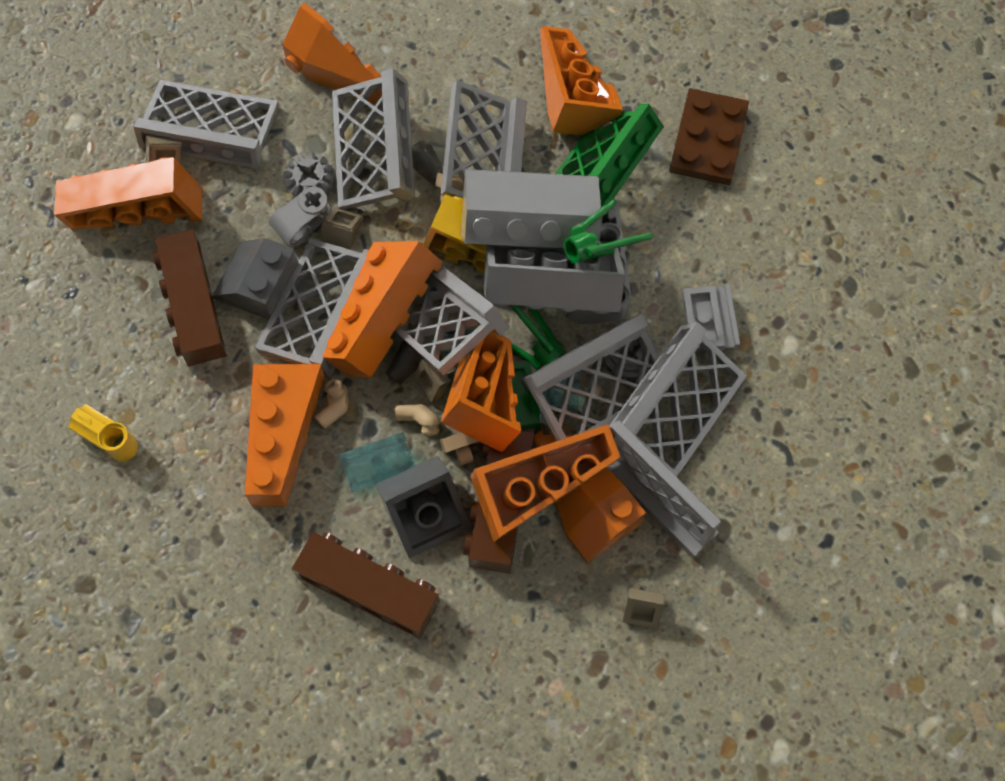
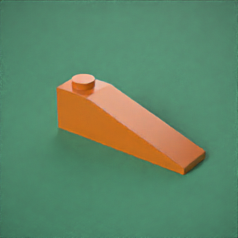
(322, 57)
(573, 87)
(596, 511)

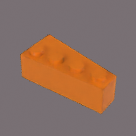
(379, 305)
(280, 417)
(535, 479)

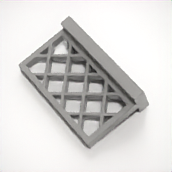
(508, 134)
(200, 140)
(397, 140)
(456, 298)
(288, 300)
(579, 360)
(663, 377)
(662, 493)

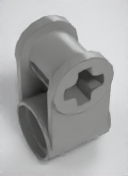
(299, 217)

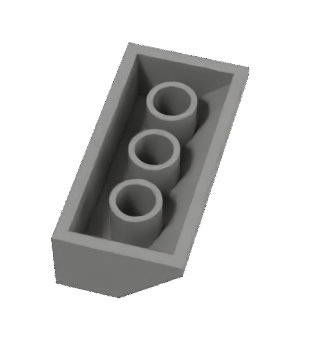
(526, 207)
(549, 279)

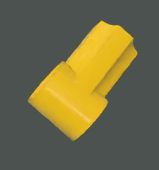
(103, 433)

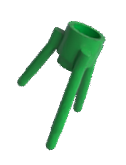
(586, 245)
(546, 348)

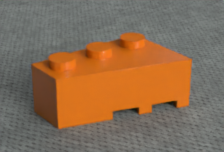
(483, 395)

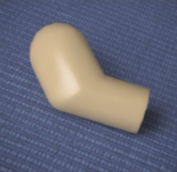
(336, 404)
(420, 414)

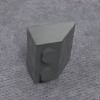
(257, 276)
(423, 506)

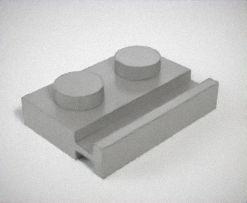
(715, 312)

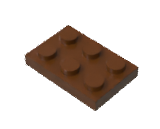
(709, 136)

